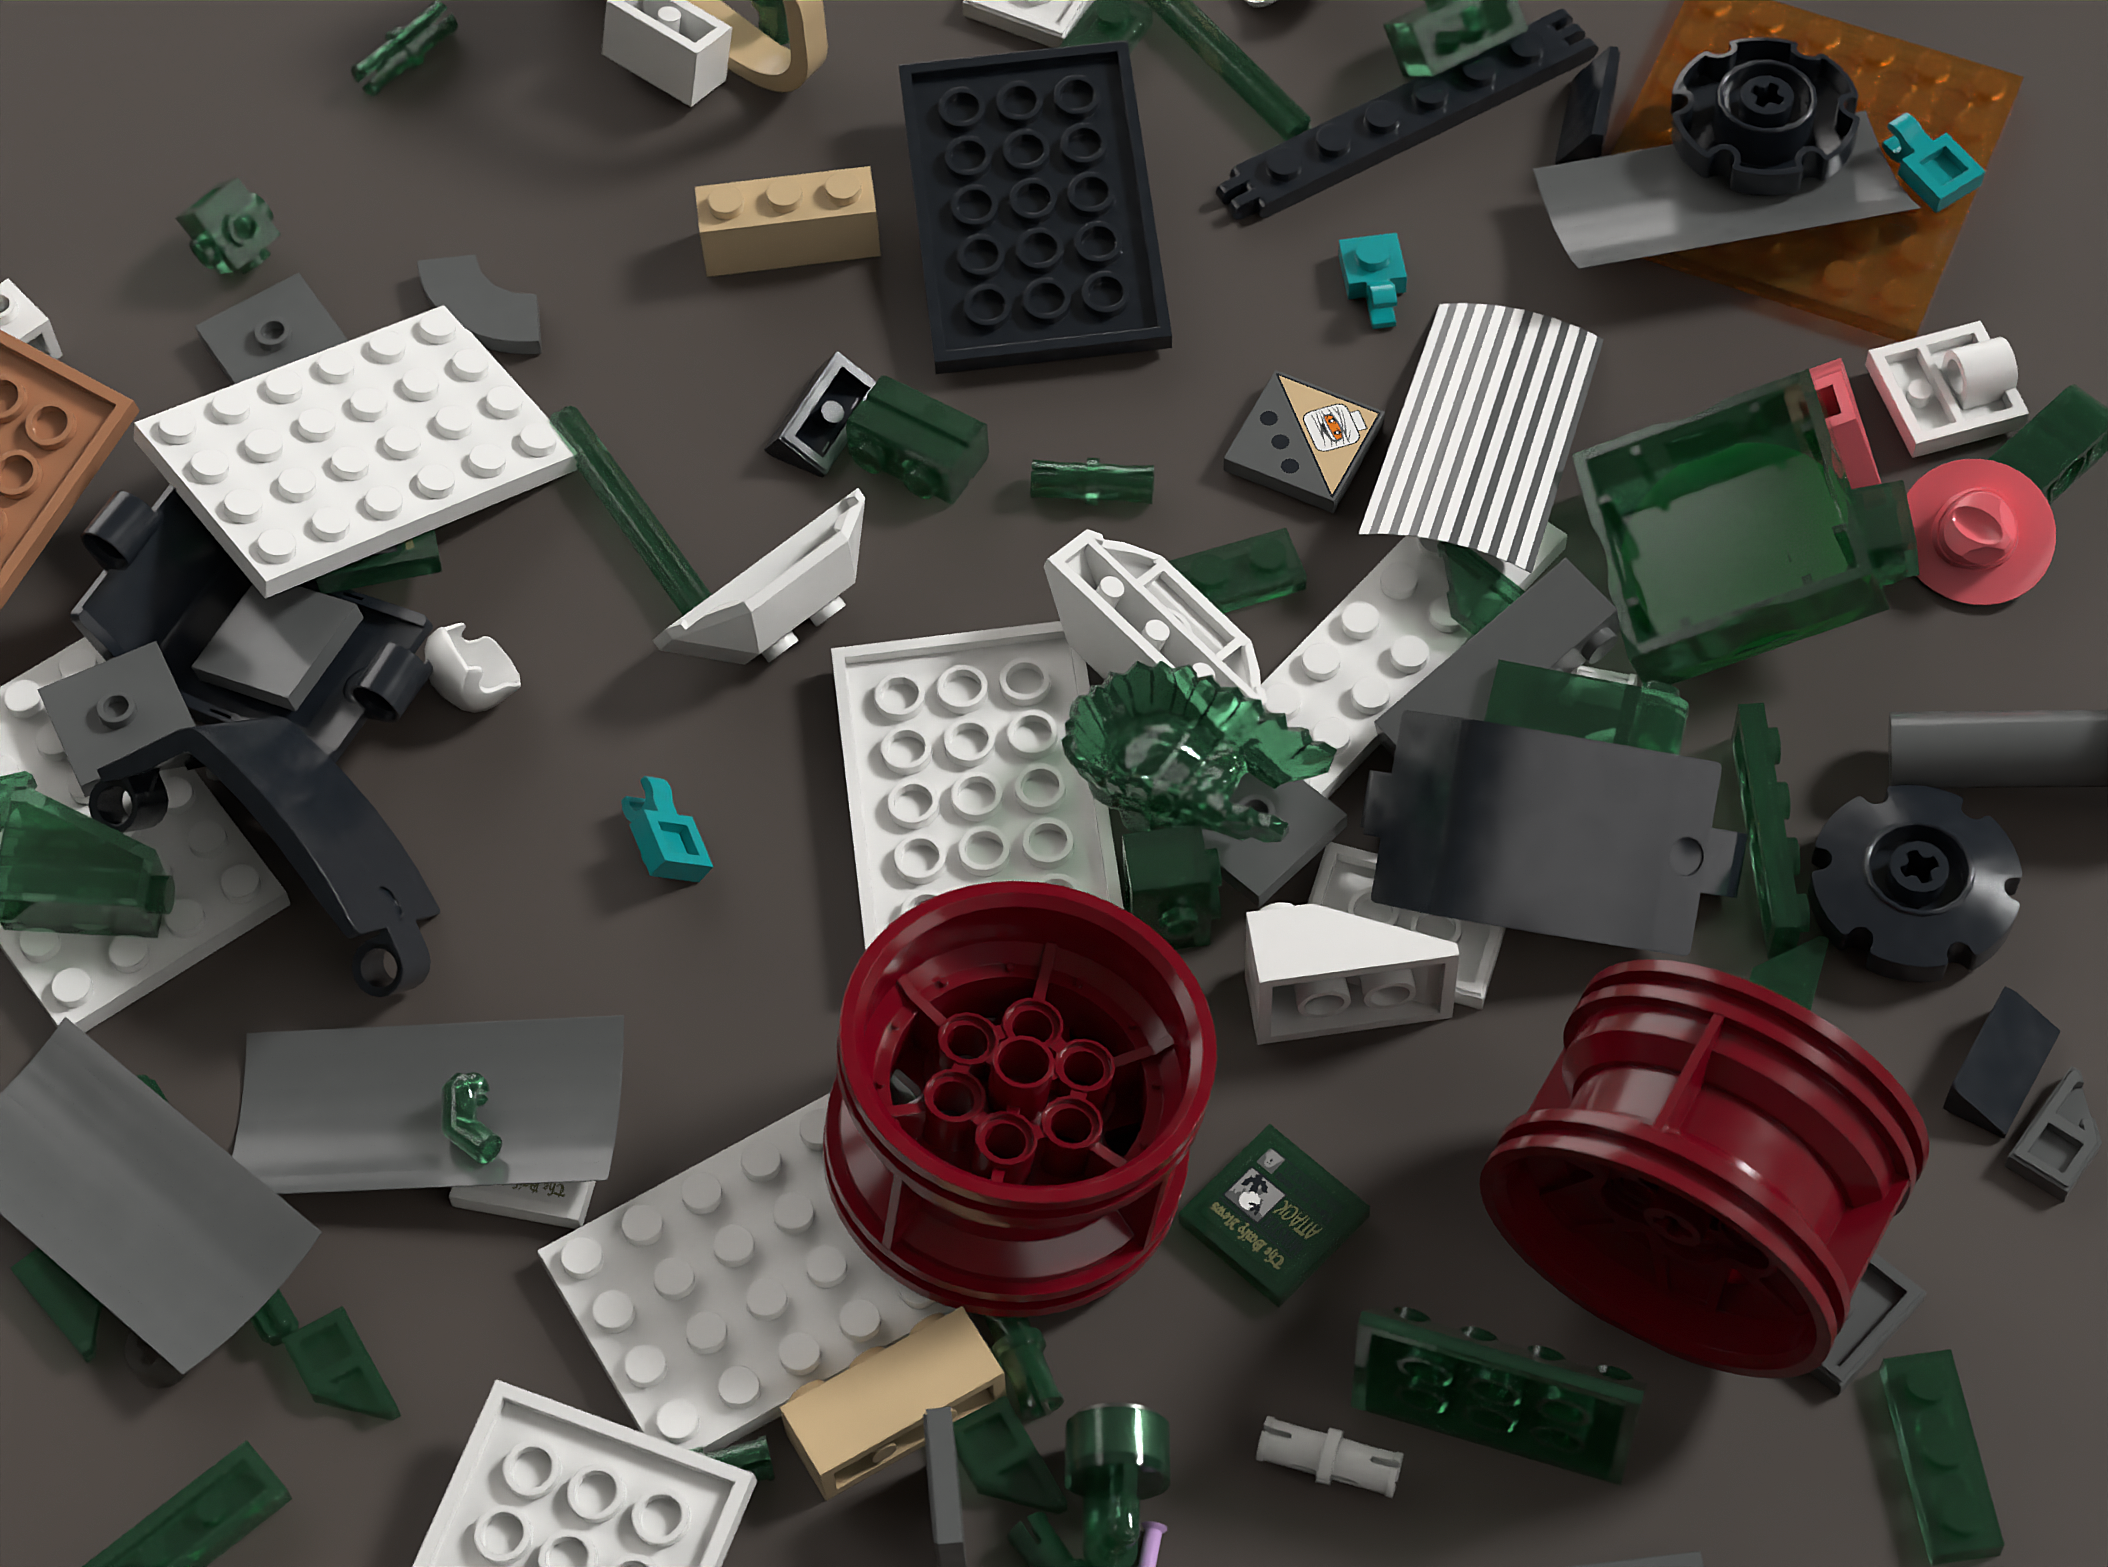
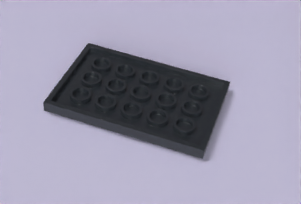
(1033, 207)

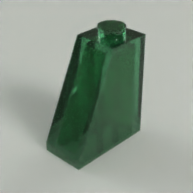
(77, 873)

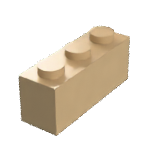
(788, 221)
(878, 1405)

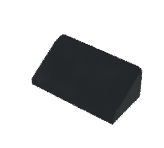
(1589, 109)
(816, 424)
(2002, 1064)

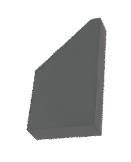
(2058, 1141)

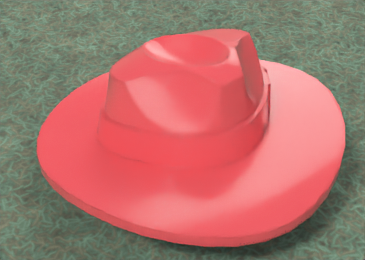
(1981, 531)

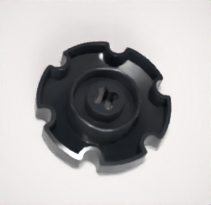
(1764, 116)
(1914, 883)

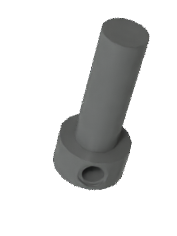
(1998, 748)

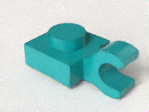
(1933, 168)
(1374, 270)
(666, 840)

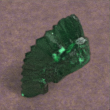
(1176, 747)

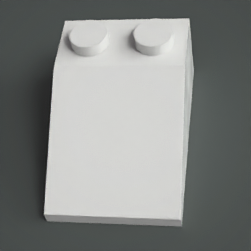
(1341, 973)

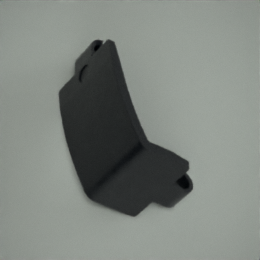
(178, 587)
(312, 816)
(1548, 833)

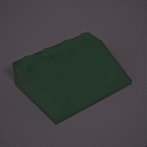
(1496, 1392)

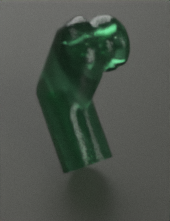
(459, 1121)

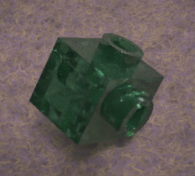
(229, 228)

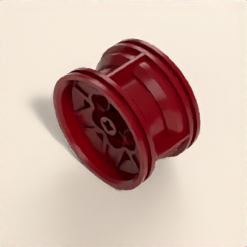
(1707, 1167)
(1050, 1216)

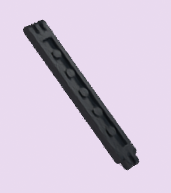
(1404, 118)

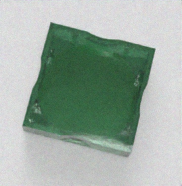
(1729, 531)

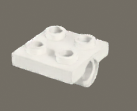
(1949, 388)

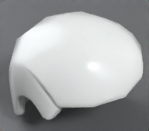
(472, 672)

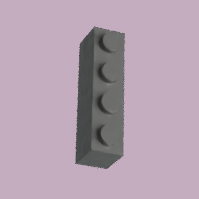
(1548, 627)

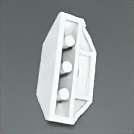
(776, 593)
(1135, 607)

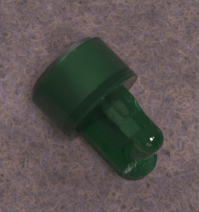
(1114, 1461)

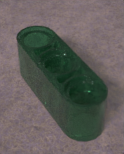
(2059, 442)

